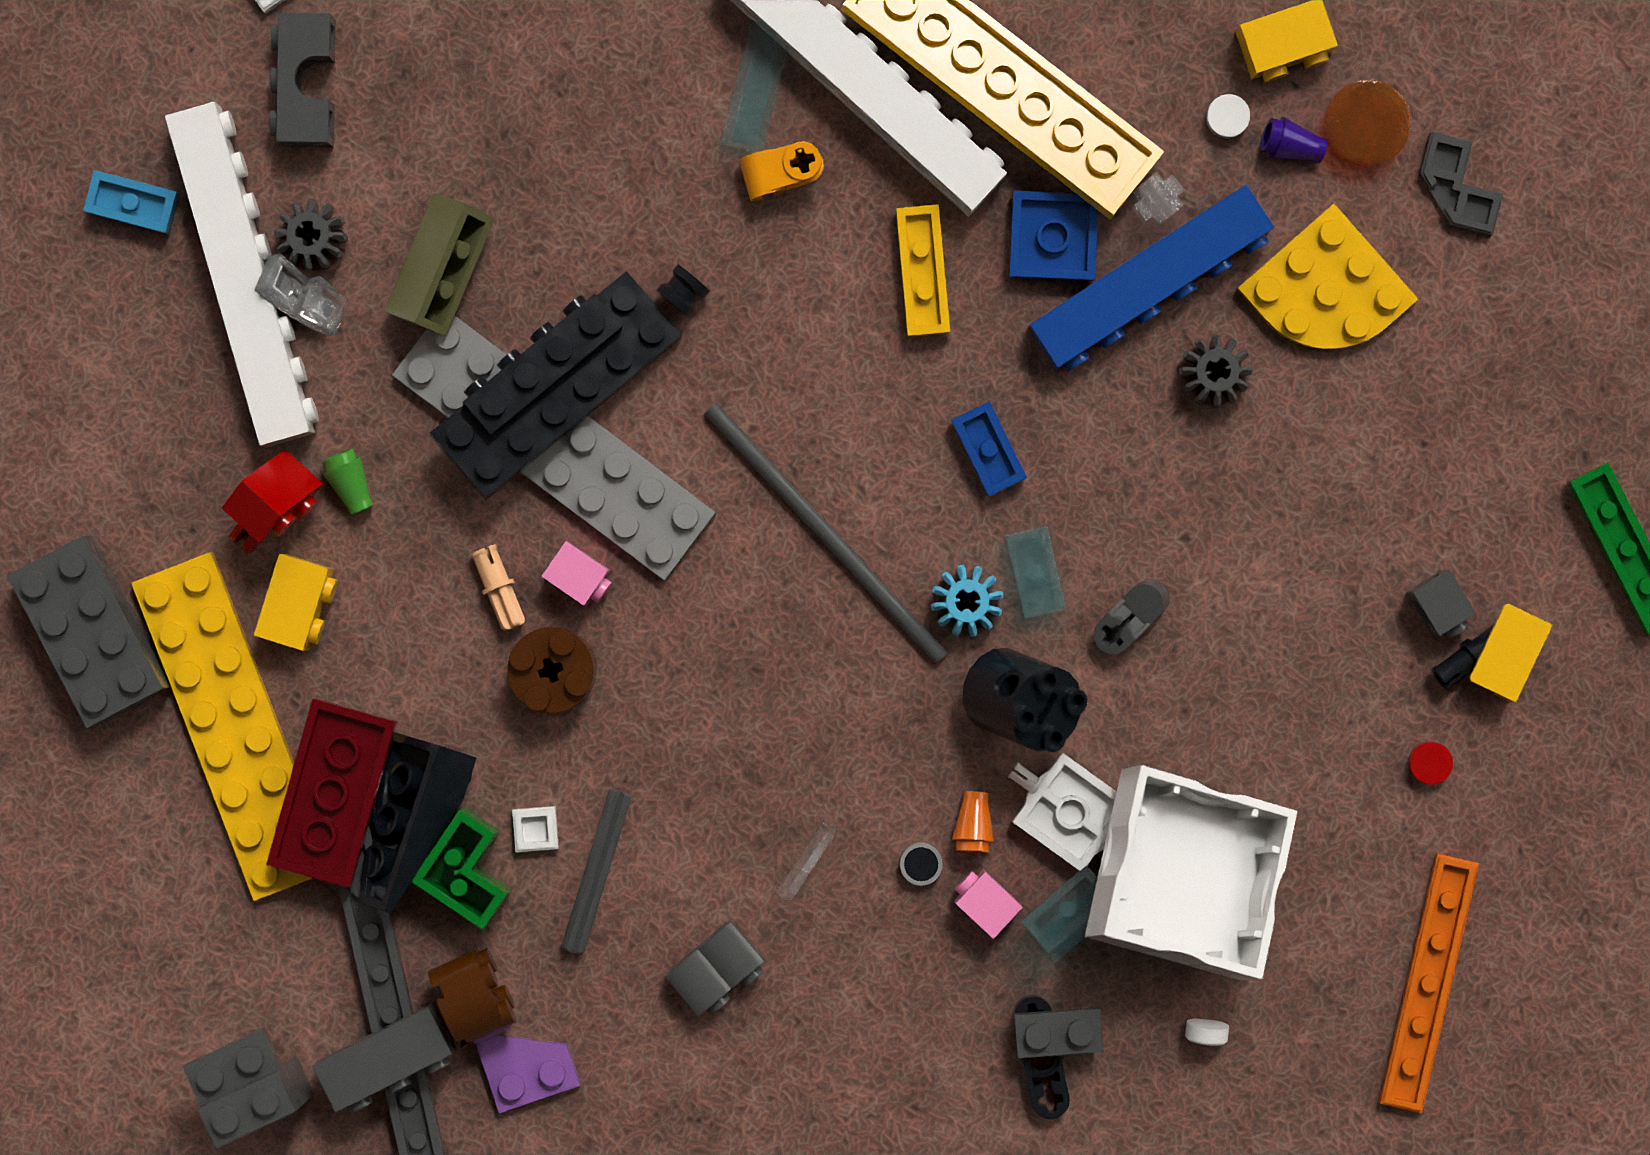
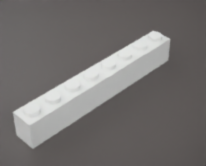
(882, 98)
(235, 263)

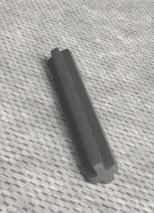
(596, 871)

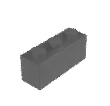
(385, 1059)

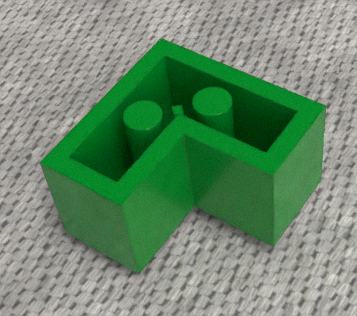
(453, 873)

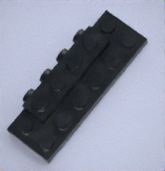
(554, 383)

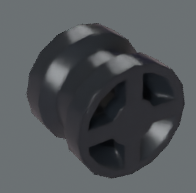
(683, 290)

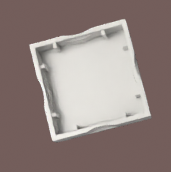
(1190, 873)

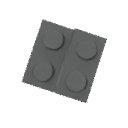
(246, 1087)

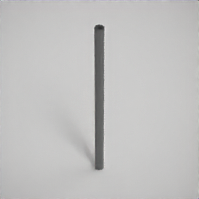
(825, 533)

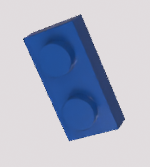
(988, 448)

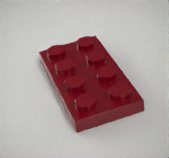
(331, 792)

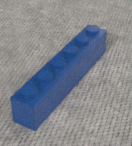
(1152, 277)

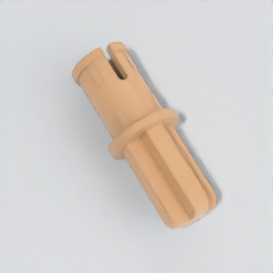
(498, 587)

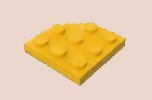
(1327, 287)

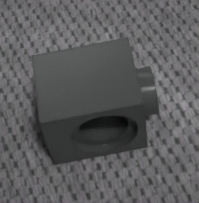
(1442, 604)

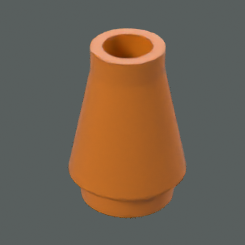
(974, 826)

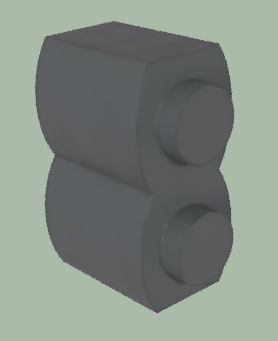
(715, 968)

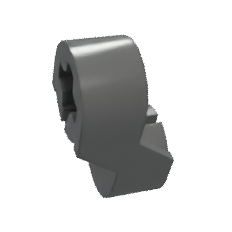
(1116, 631)

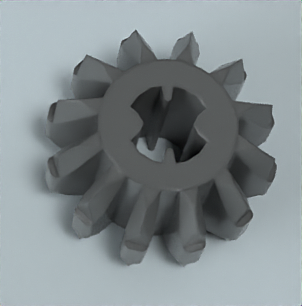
(322, 223)
(1210, 357)

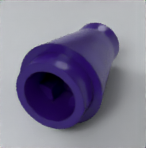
(1290, 141)

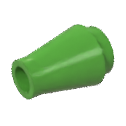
(347, 478)

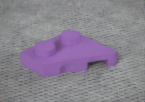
(526, 1069)

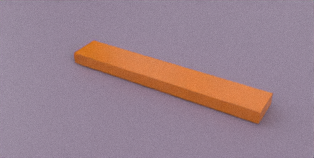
(1428, 983)

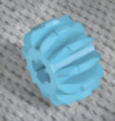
(967, 586)

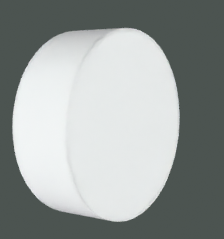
(1228, 116)
(1207, 1032)

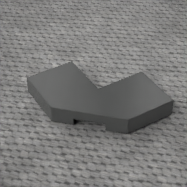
(1443, 175)

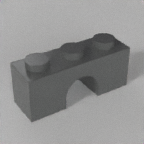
(301, 42)

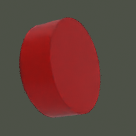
(1430, 763)

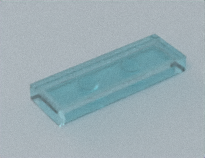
(755, 90)

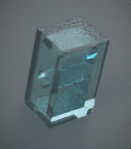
(1063, 917)

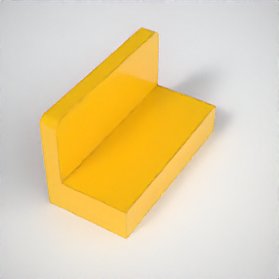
(1510, 652)

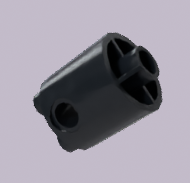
(1023, 699)

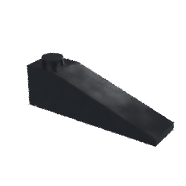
(413, 806)

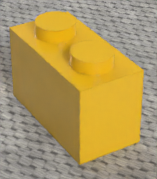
(1286, 40)
(295, 602)

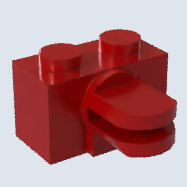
(271, 500)

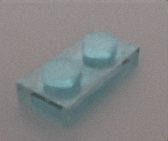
(1035, 572)

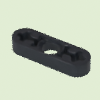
(1059, 1085)

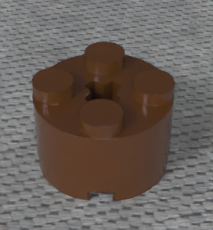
(530, 658)
(471, 997)

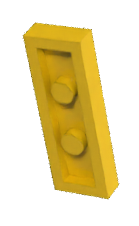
(923, 270)

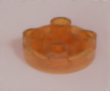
(1367, 123)

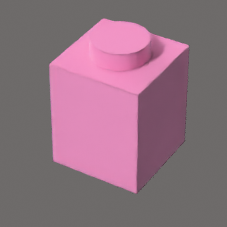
(578, 574)
(986, 902)

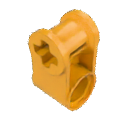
(773, 171)

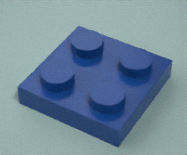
(1052, 237)

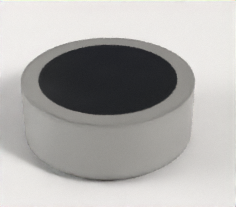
(921, 863)

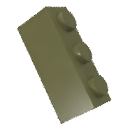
(439, 264)

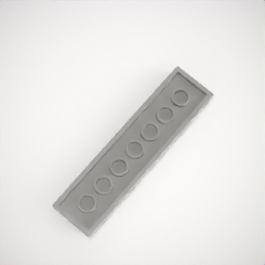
(582, 470)

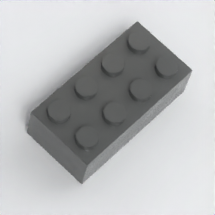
(89, 631)

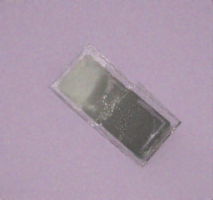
(301, 298)

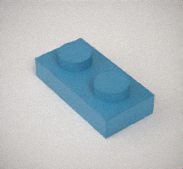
(131, 202)

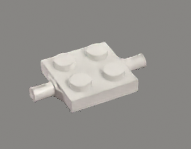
(1066, 810)

